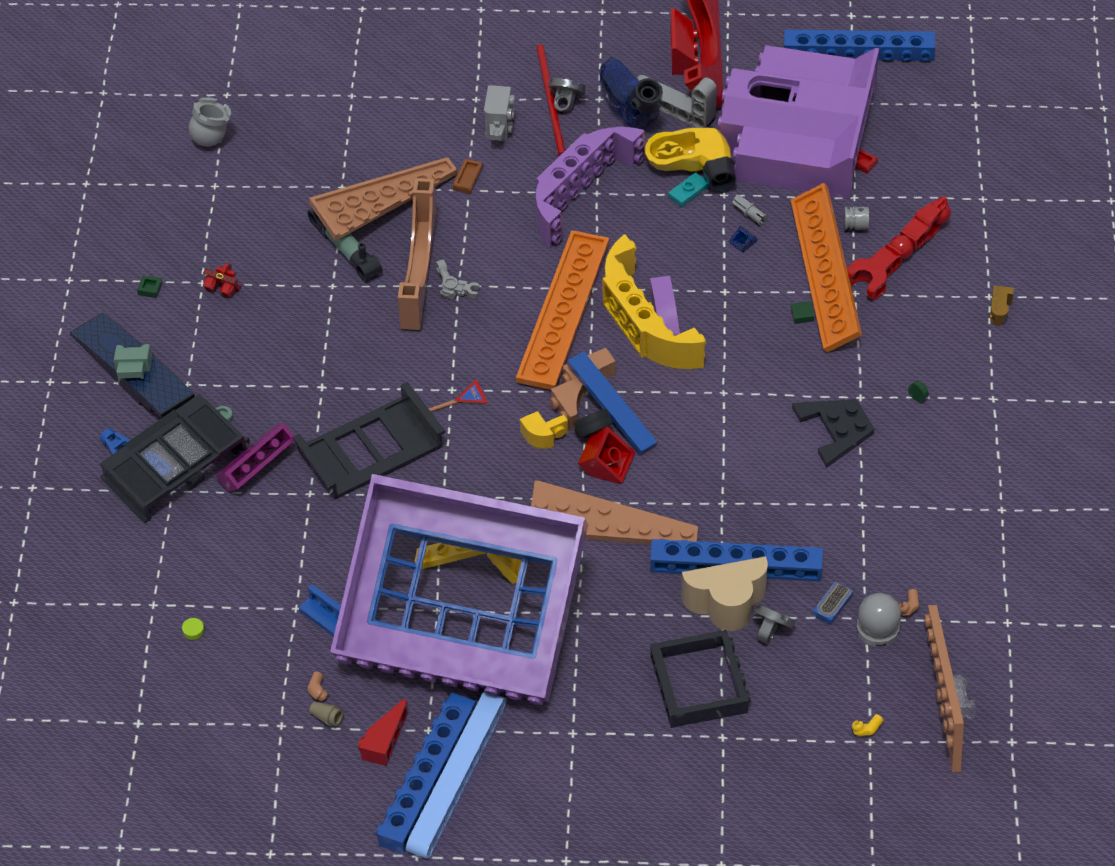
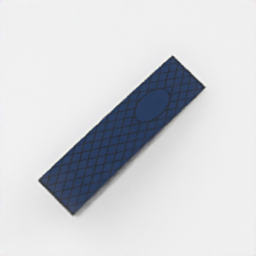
(160, 388)

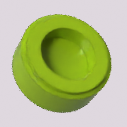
(193, 628)

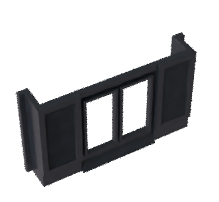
(404, 418)

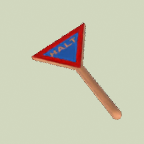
(472, 394)

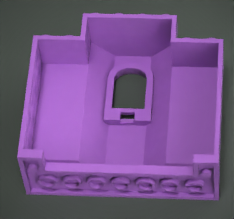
(801, 139)

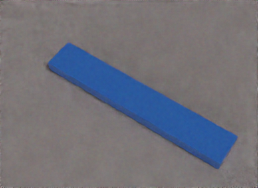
(609, 399)

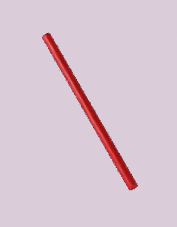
(550, 99)

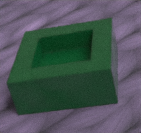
(149, 286)
(802, 312)

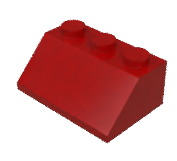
(682, 43)

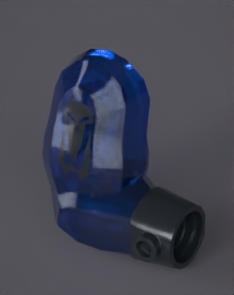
(632, 99)

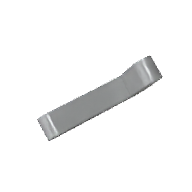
(693, 110)

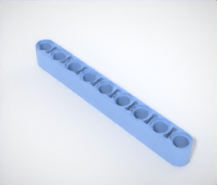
(456, 775)

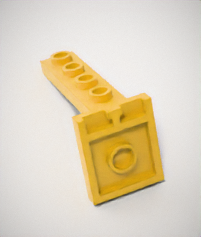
(442, 553)

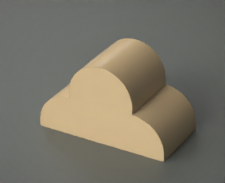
(726, 591)

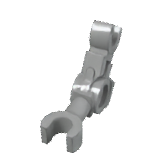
(452, 286)

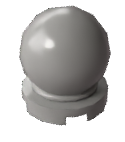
(208, 122)
(878, 619)

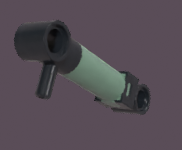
(365, 264)

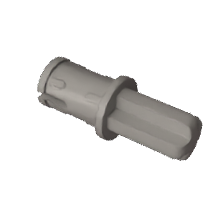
(749, 209)

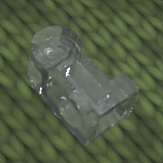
(967, 706)

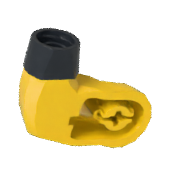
(694, 151)

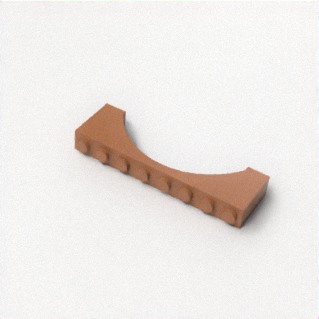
(413, 290)

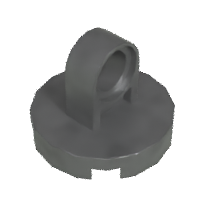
(566, 90)
(771, 622)

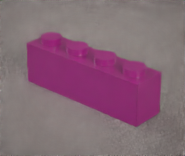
(255, 457)

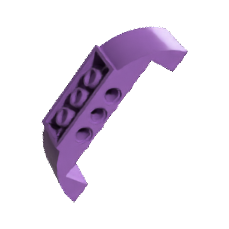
(577, 169)

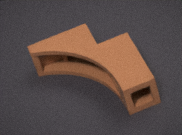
(570, 393)

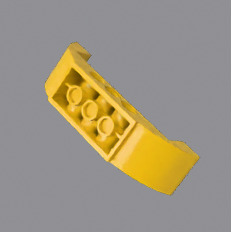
(638, 318)

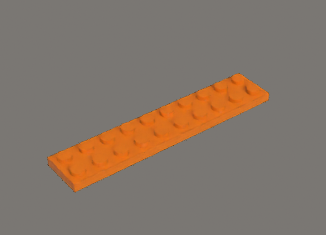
(826, 268)
(562, 310)

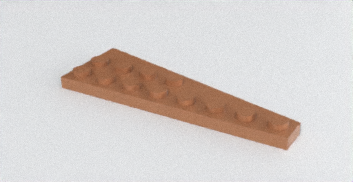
(361, 203)
(609, 519)
(946, 691)

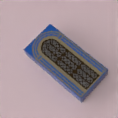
(832, 602)

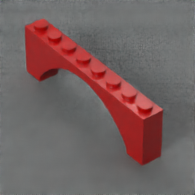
(708, 27)

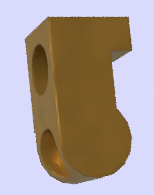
(1001, 298)

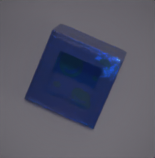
(742, 239)

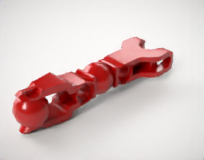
(883, 263)

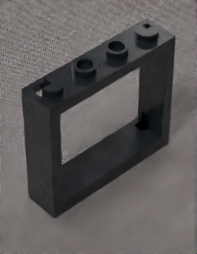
(706, 711)

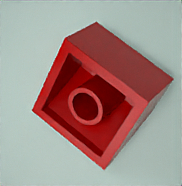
(606, 456)

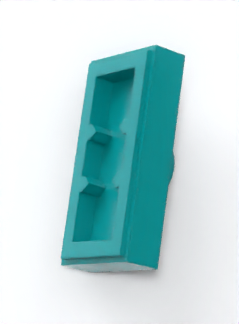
(688, 189)

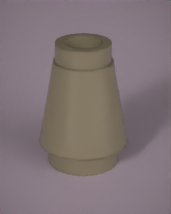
(327, 713)

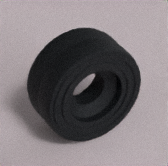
(592, 423)

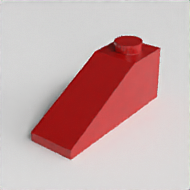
(383, 735)

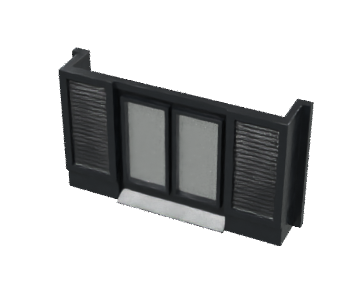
(169, 454)

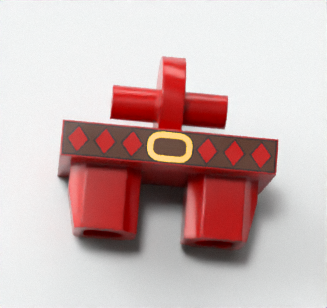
(222, 276)

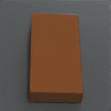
(467, 176)

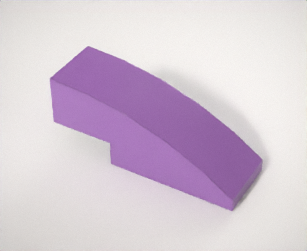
(664, 302)

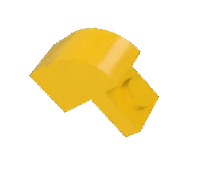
(542, 433)

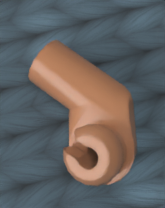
(912, 604)
(315, 688)

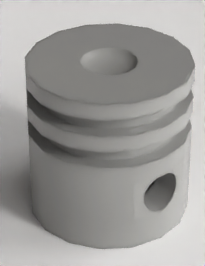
(856, 218)

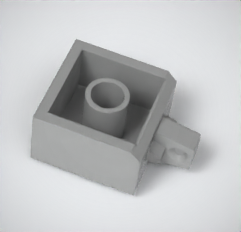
(499, 113)

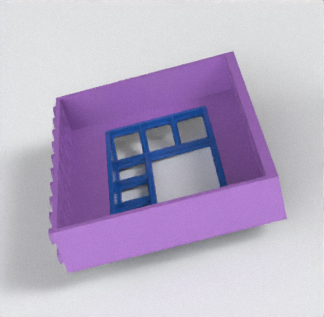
(471, 524)

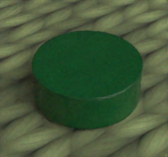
(918, 391)

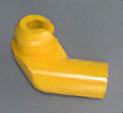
(867, 729)

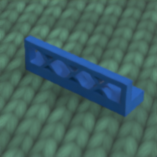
(321, 609)

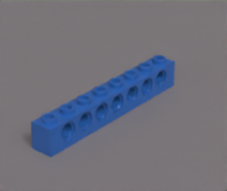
(853, 44)
(782, 561)
(395, 837)

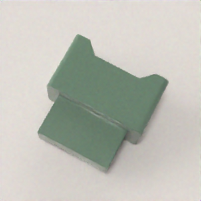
(132, 361)

